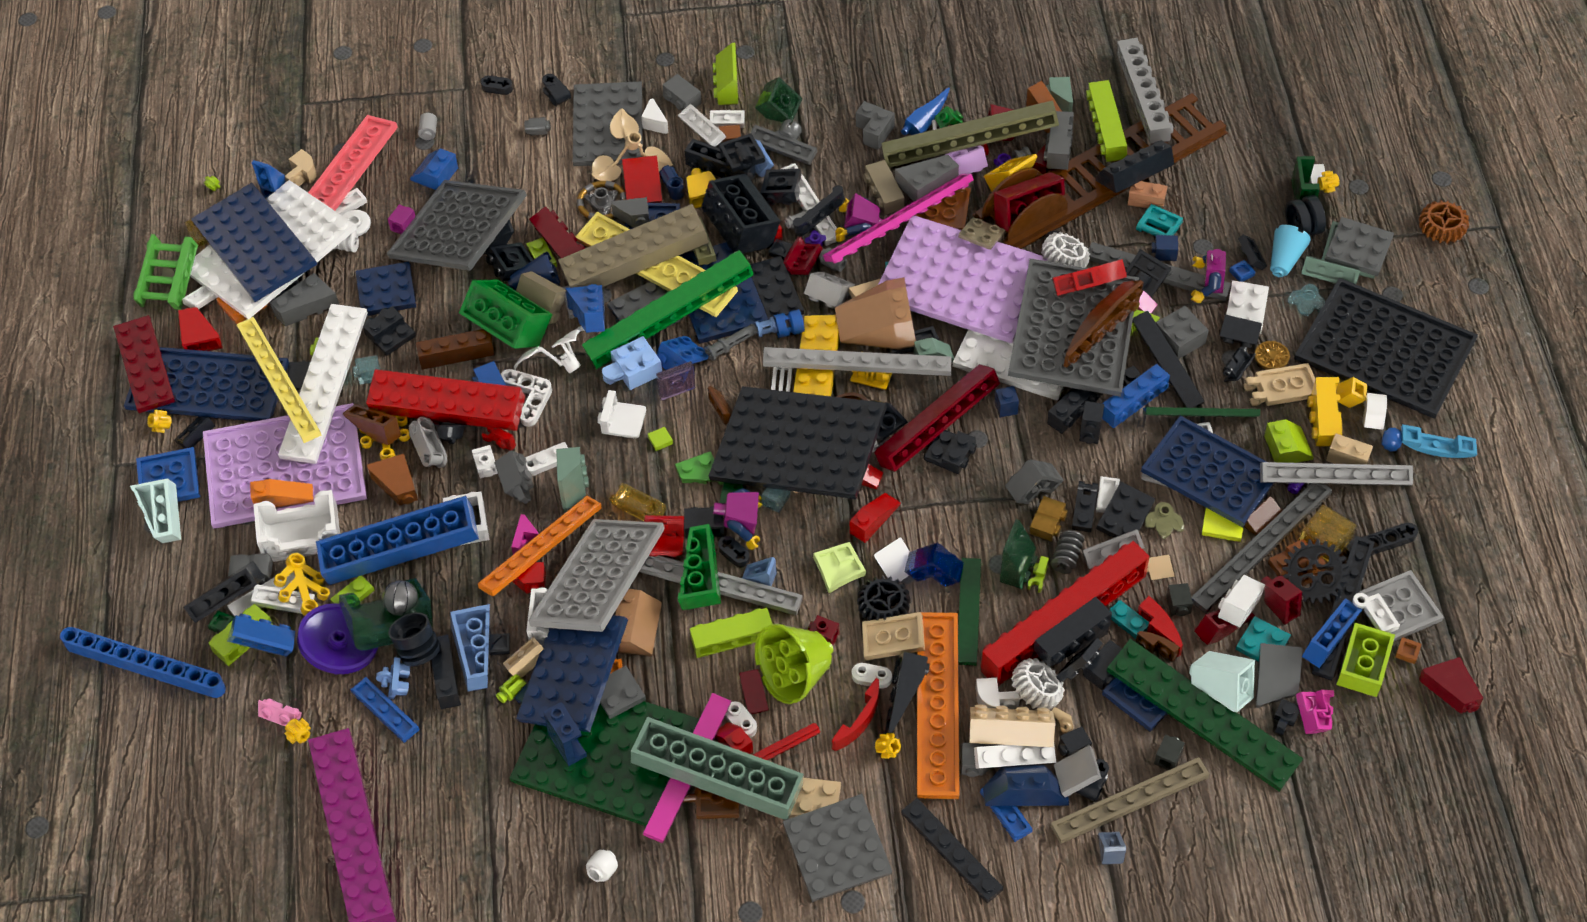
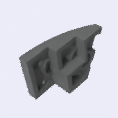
(1278, 673)

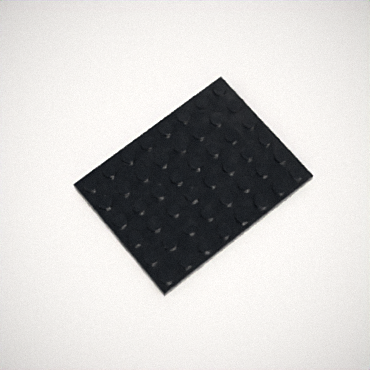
(1387, 347)
(798, 442)

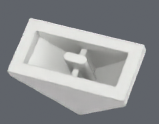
(654, 119)

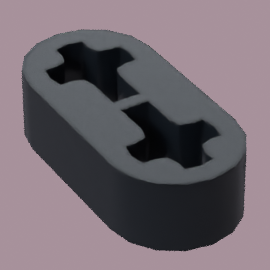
(496, 85)
(736, 549)

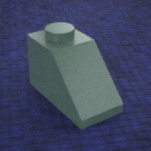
(1061, 92)
(933, 348)

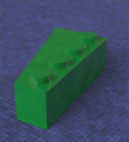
(700, 571)

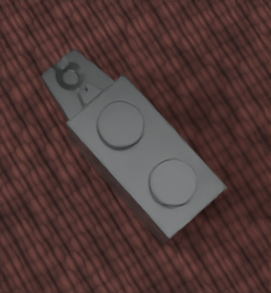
(515, 476)

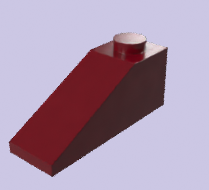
(1214, 629)

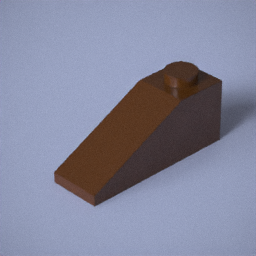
(375, 424)

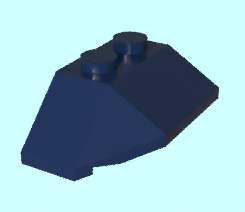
(1024, 787)

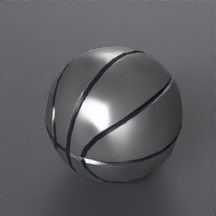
(400, 597)

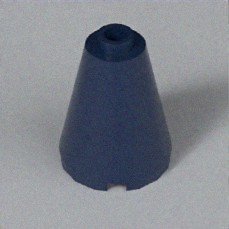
(540, 266)

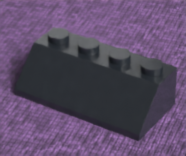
(1136, 167)

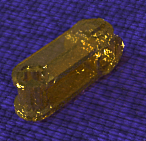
(637, 502)

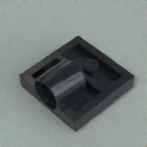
(741, 153)
(1149, 271)

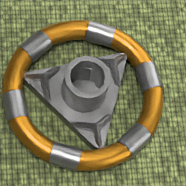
(600, 199)

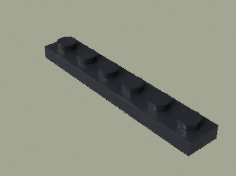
(952, 850)

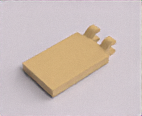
(1281, 385)

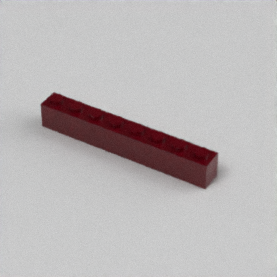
(937, 417)

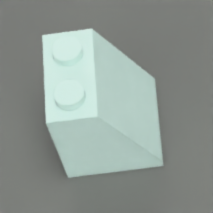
(1225, 678)

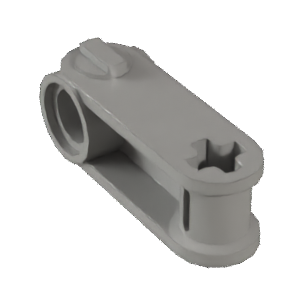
(427, 443)

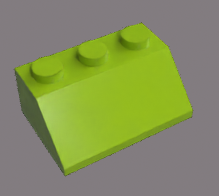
(726, 76)

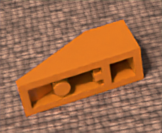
(281, 492)

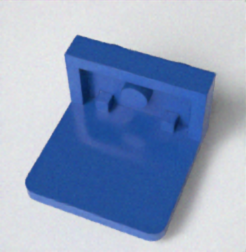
(680, 351)

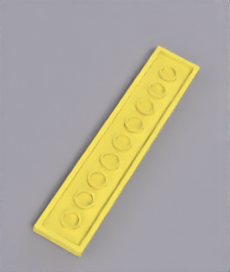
(666, 274)

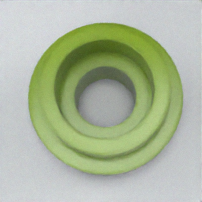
(212, 183)

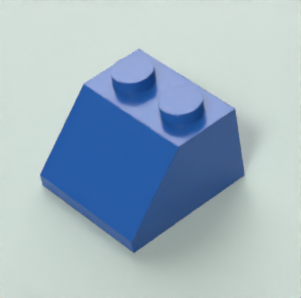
(435, 169)

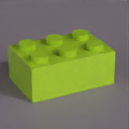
(1366, 659)

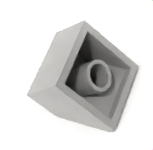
(827, 288)

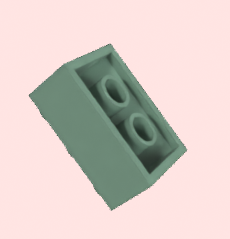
(571, 476)

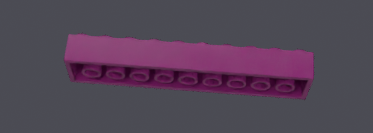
(351, 828)

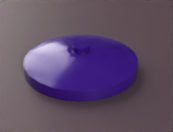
(328, 643)

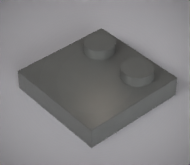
(621, 693)

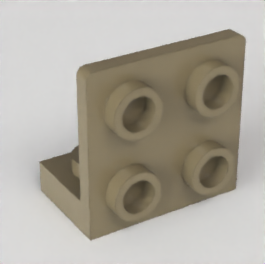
(982, 233)

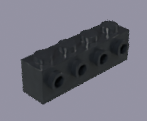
(711, 159)
(1070, 408)

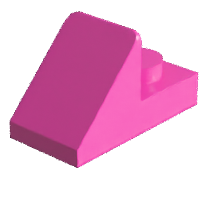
(524, 533)

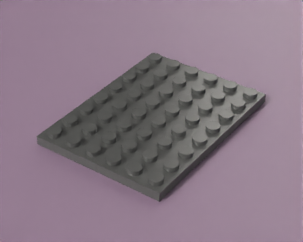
(1049, 325)

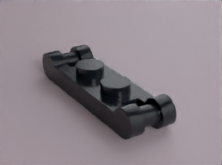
(819, 212)

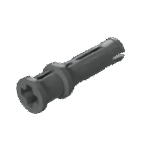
(724, 345)

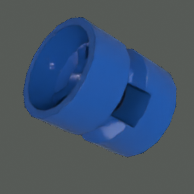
(795, 323)

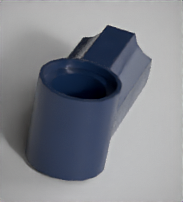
(672, 182)

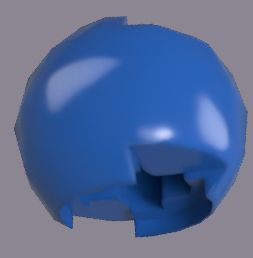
(1392, 439)

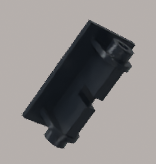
(1235, 369)

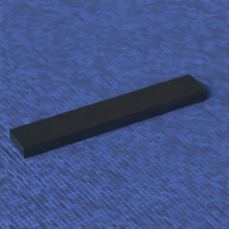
(1167, 360)

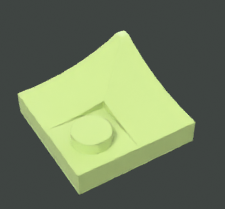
(839, 566)

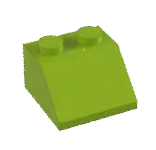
(1287, 442)

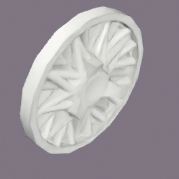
(360, 219)

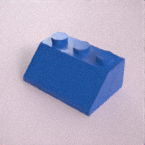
(262, 635)

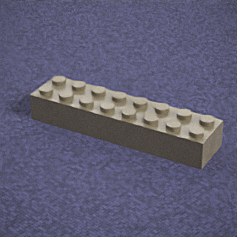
(635, 249)

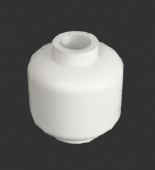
(601, 865)

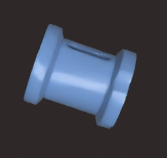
(760, 327)

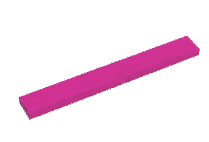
(676, 790)

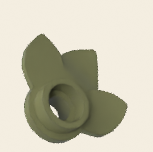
(1164, 522)

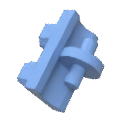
(395, 686)

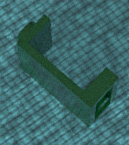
(1302, 175)

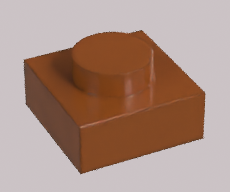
(1408, 650)

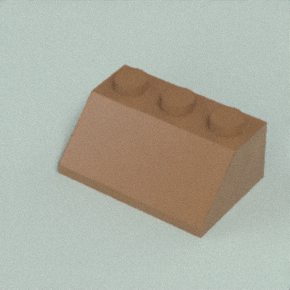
(642, 625)

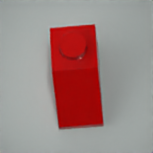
(532, 578)
(734, 737)

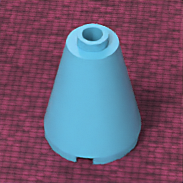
(1287, 249)

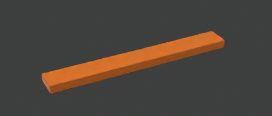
(539, 546)

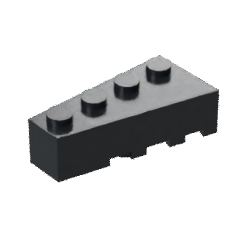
(1074, 632)

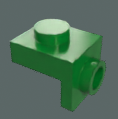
(948, 116)

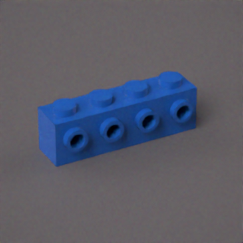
(1135, 395)

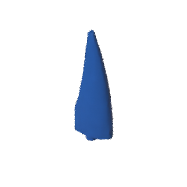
(922, 117)

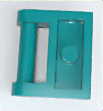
(1161, 219)

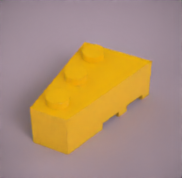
(1324, 410)

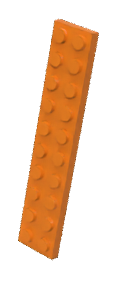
(938, 710)

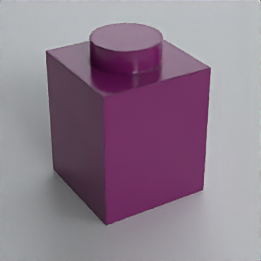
(401, 218)

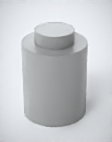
(427, 126)

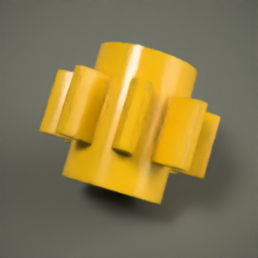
(1328, 181)
(159, 421)
(297, 731)
(887, 745)

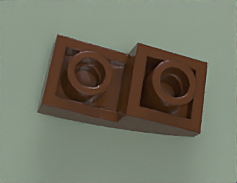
(1155, 642)

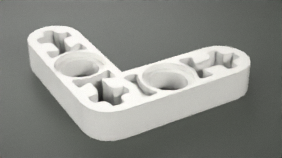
(533, 391)

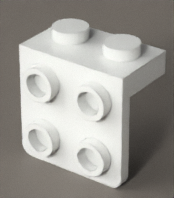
(620, 418)

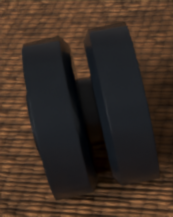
(1306, 215)

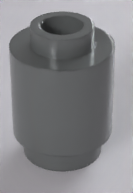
(537, 126)
(833, 266)

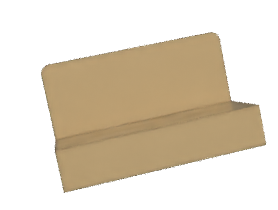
(524, 659)

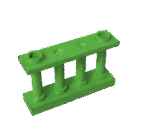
(179, 280)

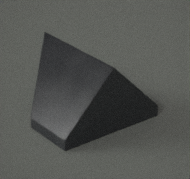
(891, 422)

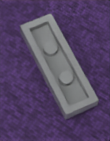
(1096, 554)

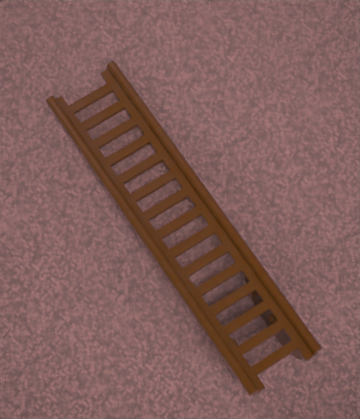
(1057, 210)

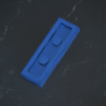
(1012, 820)

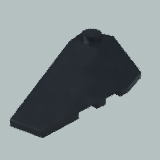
(907, 677)

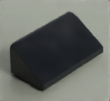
(195, 432)

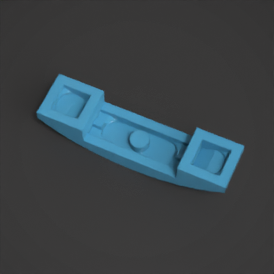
(1438, 446)

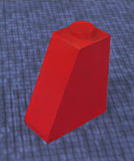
(197, 331)

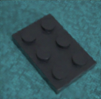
(1125, 511)

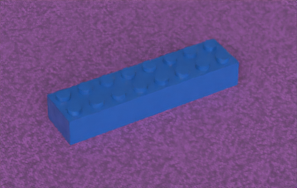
(397, 540)

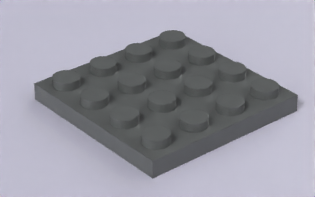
(837, 847)

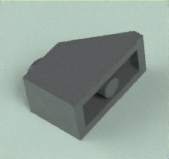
(631, 211)
(968, 760)

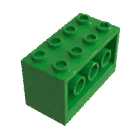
(505, 313)

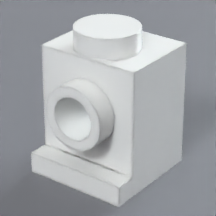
(484, 461)

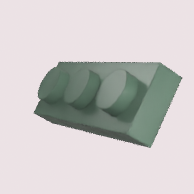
(1329, 271)

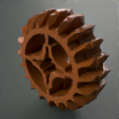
(1444, 221)

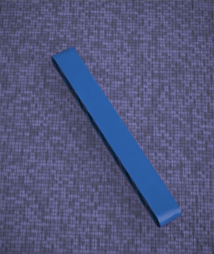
(149, 668)

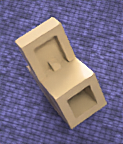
(302, 168)

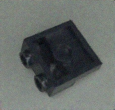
(781, 186)
(507, 259)
(388, 330)
(951, 451)

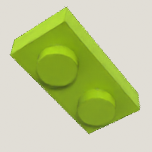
(538, 247)
(359, 586)

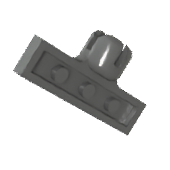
(785, 141)

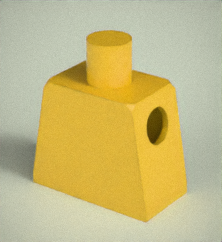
(697, 186)

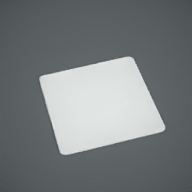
(894, 559)

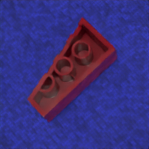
(1014, 199)

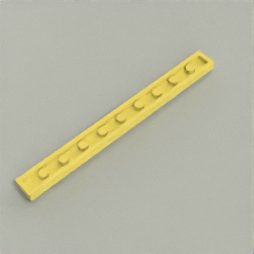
(279, 380)

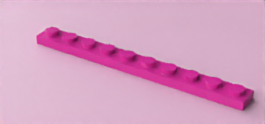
(893, 221)

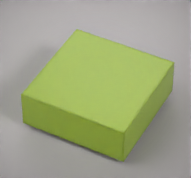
(660, 438)

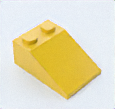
(1011, 166)

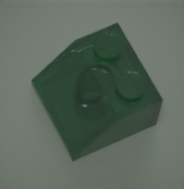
(778, 101)

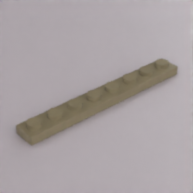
(1129, 800)

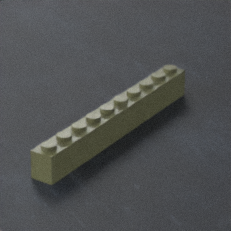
(970, 134)

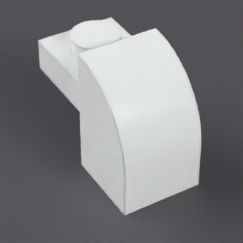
(1374, 411)
(988, 694)

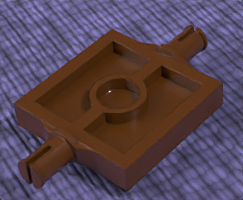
(712, 805)

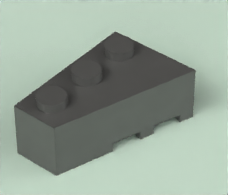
(1059, 142)
(926, 176)
(303, 300)

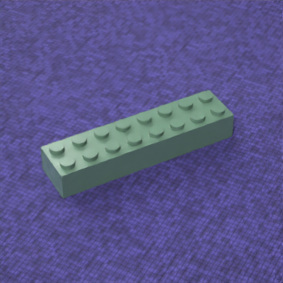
(717, 768)

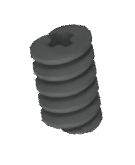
(1067, 551)

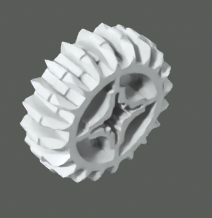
(1065, 250)
(1037, 684)

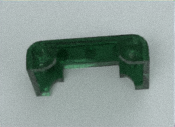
(371, 621)

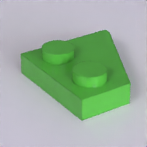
(696, 469)

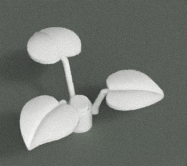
(568, 359)

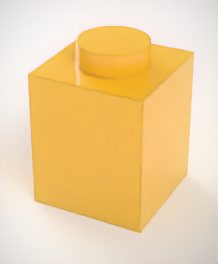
(1351, 392)

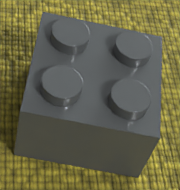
(1183, 331)

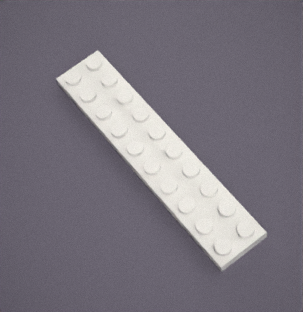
(325, 379)

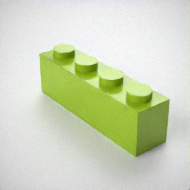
(728, 632)

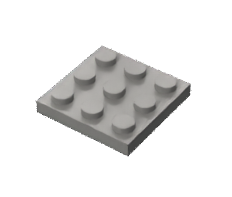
(1407, 603)

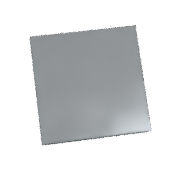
(1077, 771)

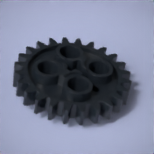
(1313, 553)

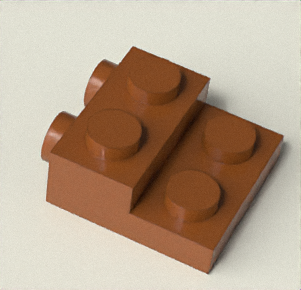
(1277, 562)

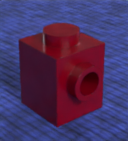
(827, 628)

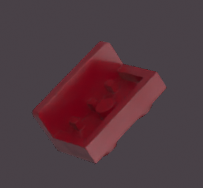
(802, 257)

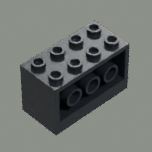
(740, 213)

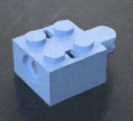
(632, 363)

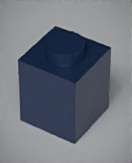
(1165, 247)
(1006, 401)

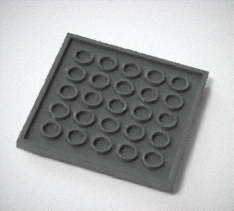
(457, 224)

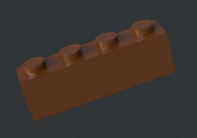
(454, 348)

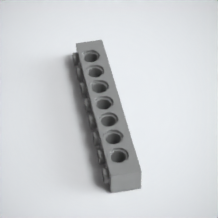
(1144, 90)

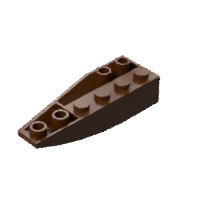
(1104, 318)

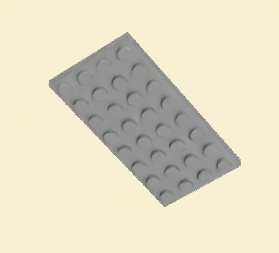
(596, 575)

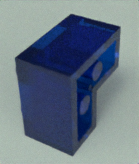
(936, 563)

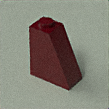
(1453, 685)

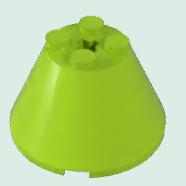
(791, 660)

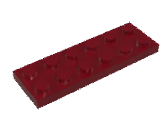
(144, 364)

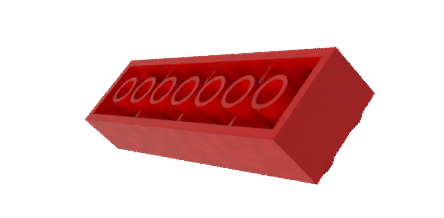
(446, 399)

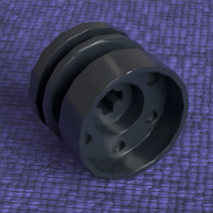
(414, 639)

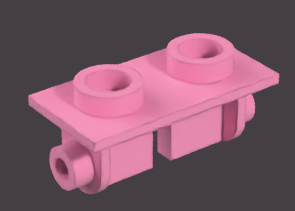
(274, 712)

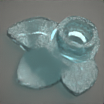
(1306, 302)

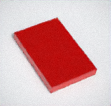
(642, 178)

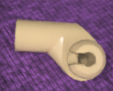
(1065, 720)

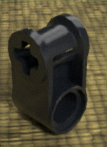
(555, 89)
(1094, 789)

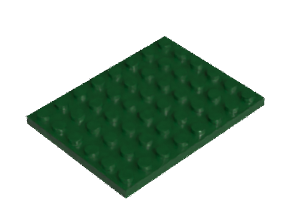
(606, 776)

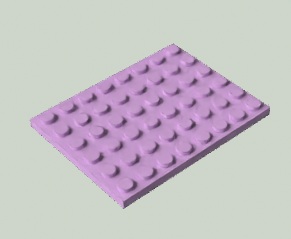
(960, 279)
(250, 454)

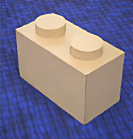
(1348, 451)

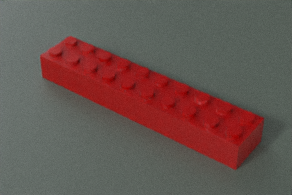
(1105, 582)

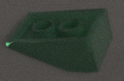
(1018, 557)

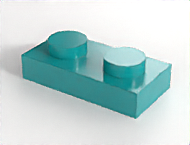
(1128, 619)

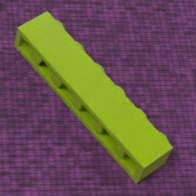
(1106, 121)

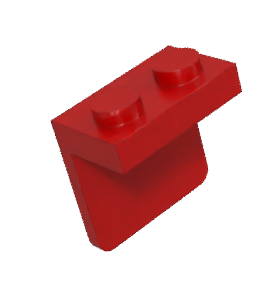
(672, 538)

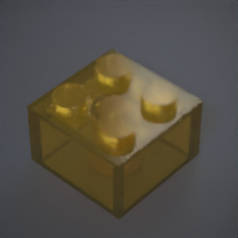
(1329, 526)

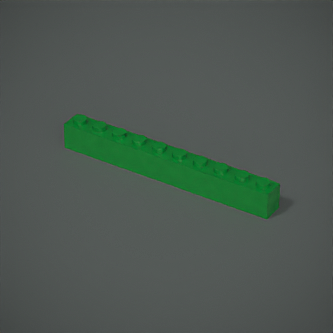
(670, 307)

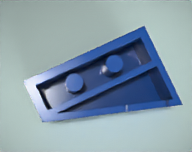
(587, 306)

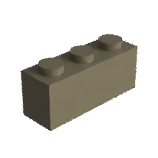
(884, 187)

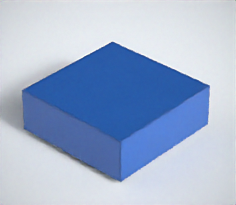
(1242, 271)

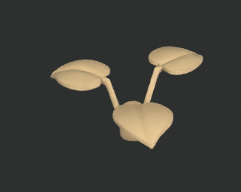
(624, 127)

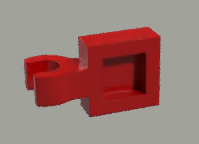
(502, 438)

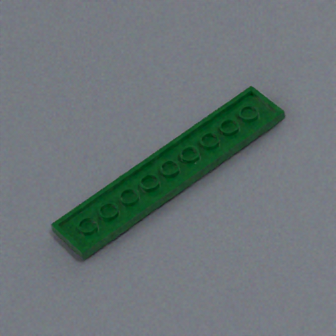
(1204, 715)

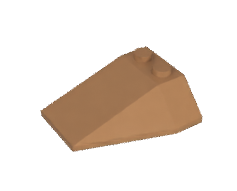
(878, 317)

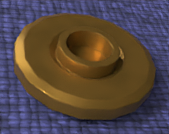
(1272, 355)

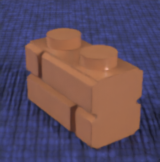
(1144, 194)

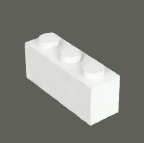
(1240, 600)

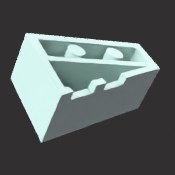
(160, 508)

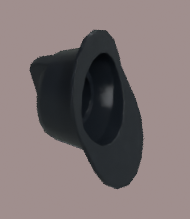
(449, 431)

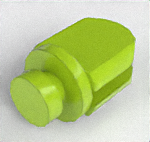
(510, 688)

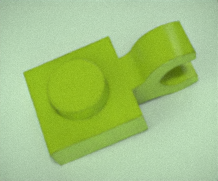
(1040, 571)

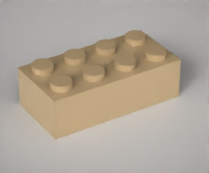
(1012, 726)

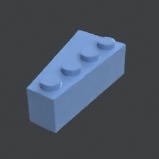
(471, 638)

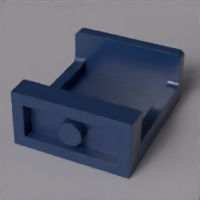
(564, 733)

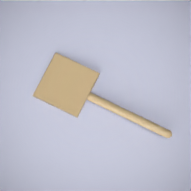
(1160, 567)

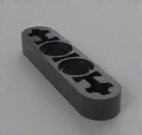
(1384, 544)

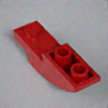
(1089, 277)

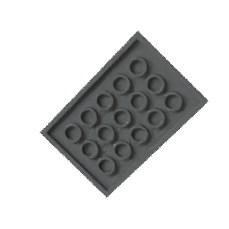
(592, 115)

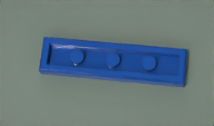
(385, 709)

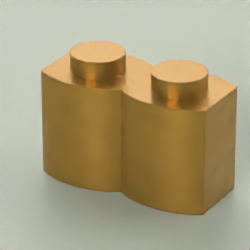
(1047, 518)

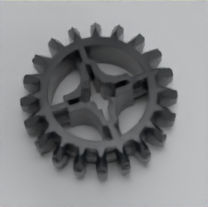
(889, 592)

